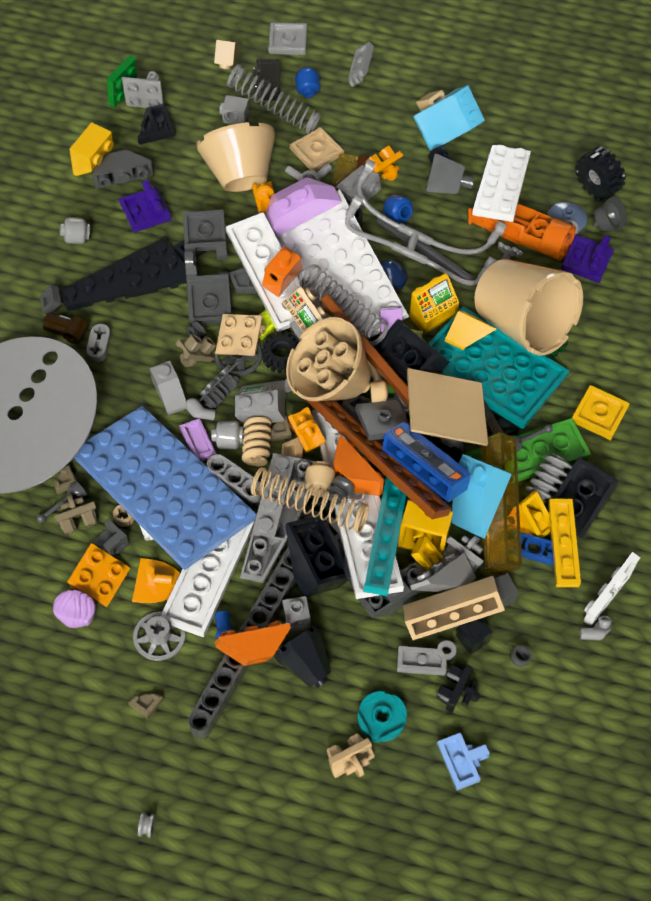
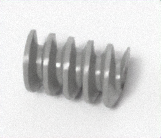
(549, 476)

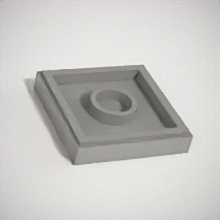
(288, 38)

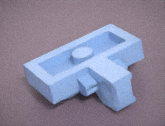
(462, 760)

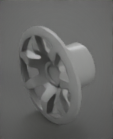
(158, 633)

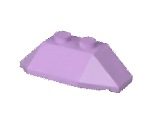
(299, 204)

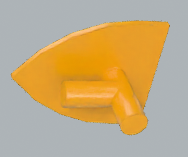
(154, 581)

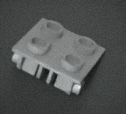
(143, 92)

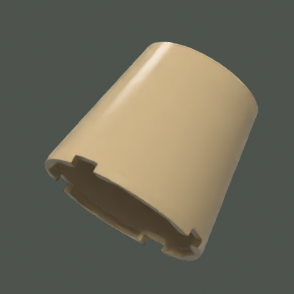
(530, 303)

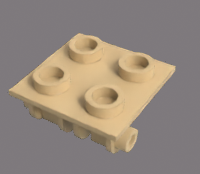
(239, 334)

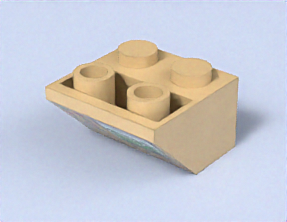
(304, 308)

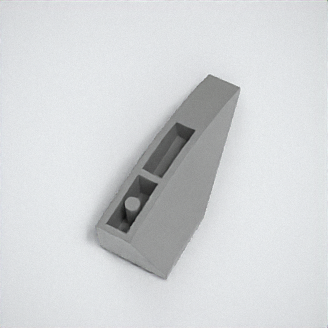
(269, 527)

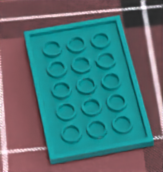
(511, 377)

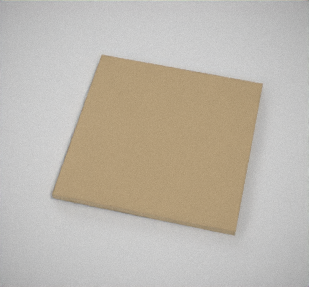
(446, 407)

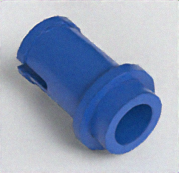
(223, 622)

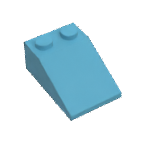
(449, 117)
(478, 504)

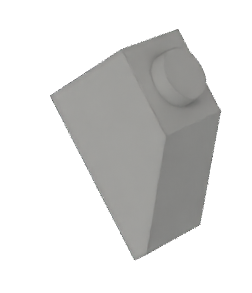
(168, 387)

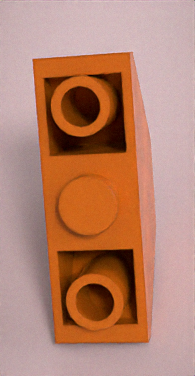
(355, 468)
(253, 644)

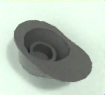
(610, 215)

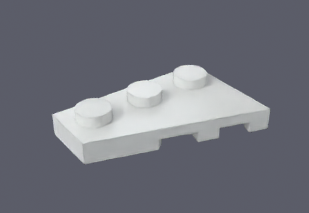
(610, 590)

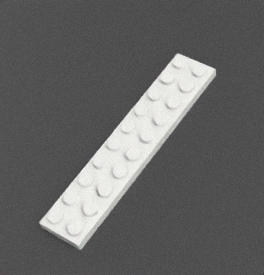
(356, 545)

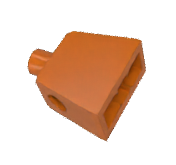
(285, 268)

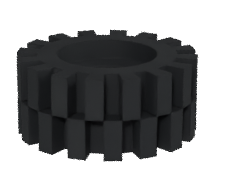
(274, 343)

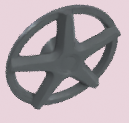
(240, 359)

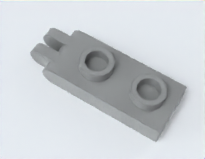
(360, 63)

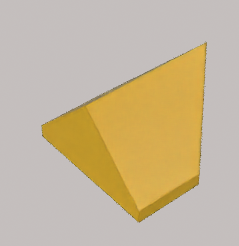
(467, 330)
(534, 516)

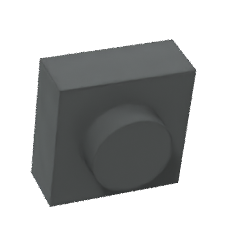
(50, 299)

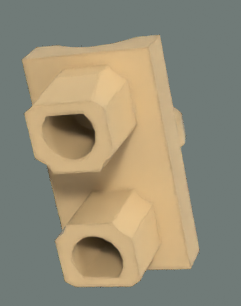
(352, 758)

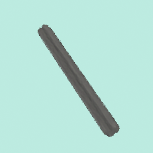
(427, 251)

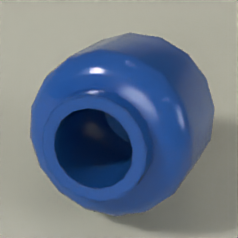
(307, 82)
(398, 208)

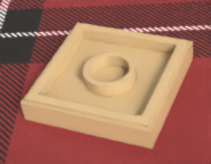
(316, 149)

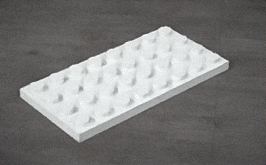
(344, 258)

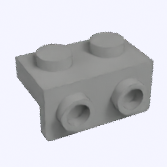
(349, 185)

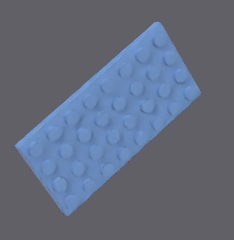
(164, 487)

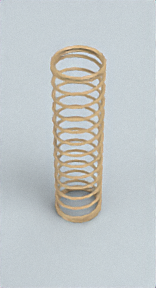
(362, 507)

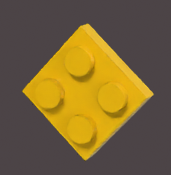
(600, 412)

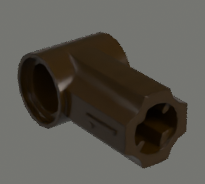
(70, 328)

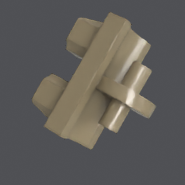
(195, 350)
(66, 519)

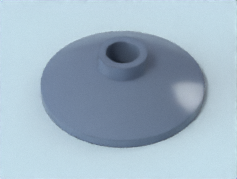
(569, 211)

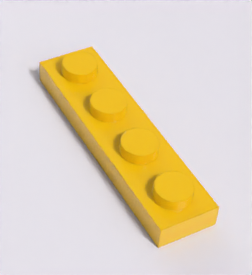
(564, 543)

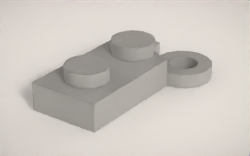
(424, 660)

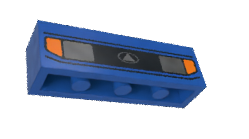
(426, 462)

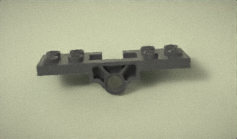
(208, 293)

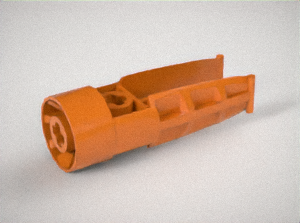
(533, 230)

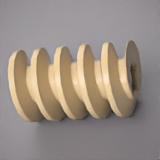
(256, 441)

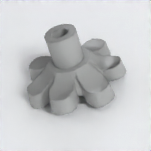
(508, 251)

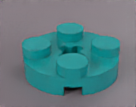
(386, 703)

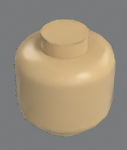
(319, 476)

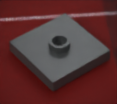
(380, 417)

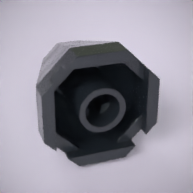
(305, 657)

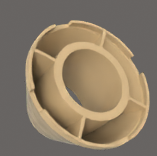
(238, 154)

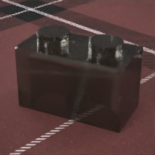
(268, 70)

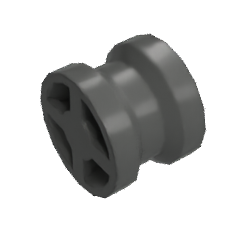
(342, 487)

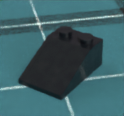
(406, 350)
(590, 493)
(315, 556)

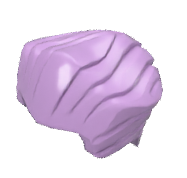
(74, 608)

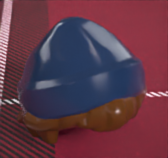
(396, 274)

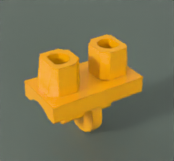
(386, 166)
(262, 195)
(306, 430)

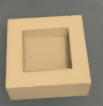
(292, 448)

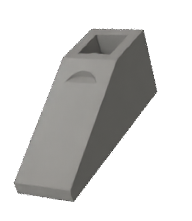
(445, 575)

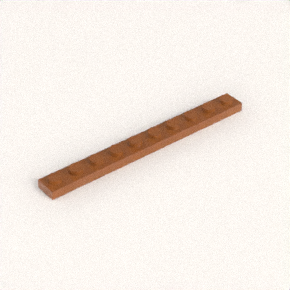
(404, 480)

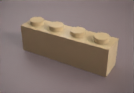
(453, 608)

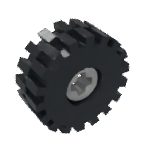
(600, 173)

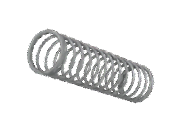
(310, 125)
(314, 280)

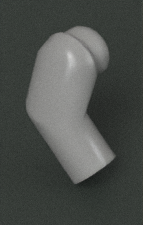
(198, 411)
(599, 631)

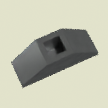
(121, 168)
(386, 605)

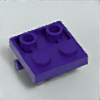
(145, 208)
(588, 258)

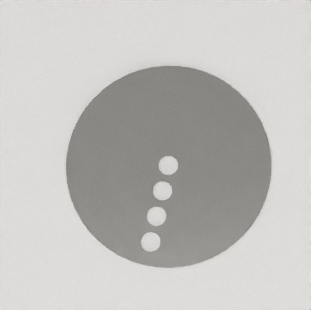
(53, 421)

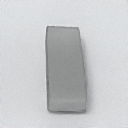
(232, 471)

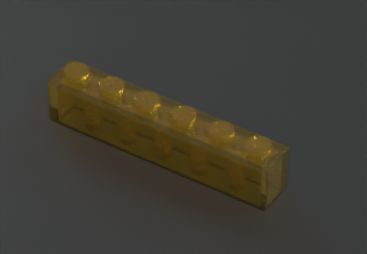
(503, 538)

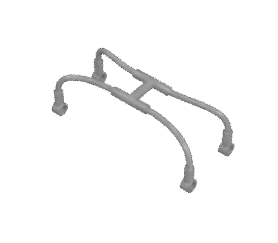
(414, 234)

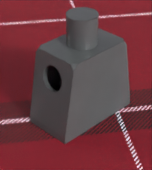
(447, 177)

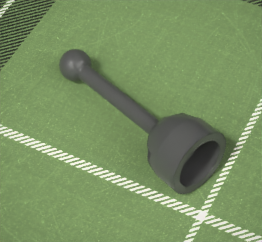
(547, 429)
(74, 489)

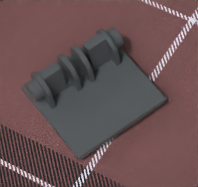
(219, 387)

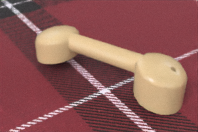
(379, 387)

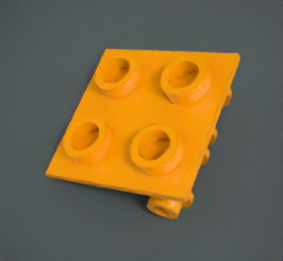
(98, 575)

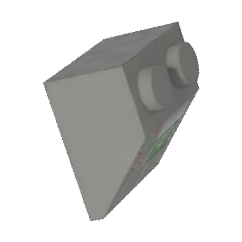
(261, 401)

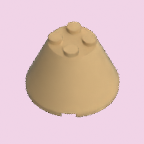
(329, 362)

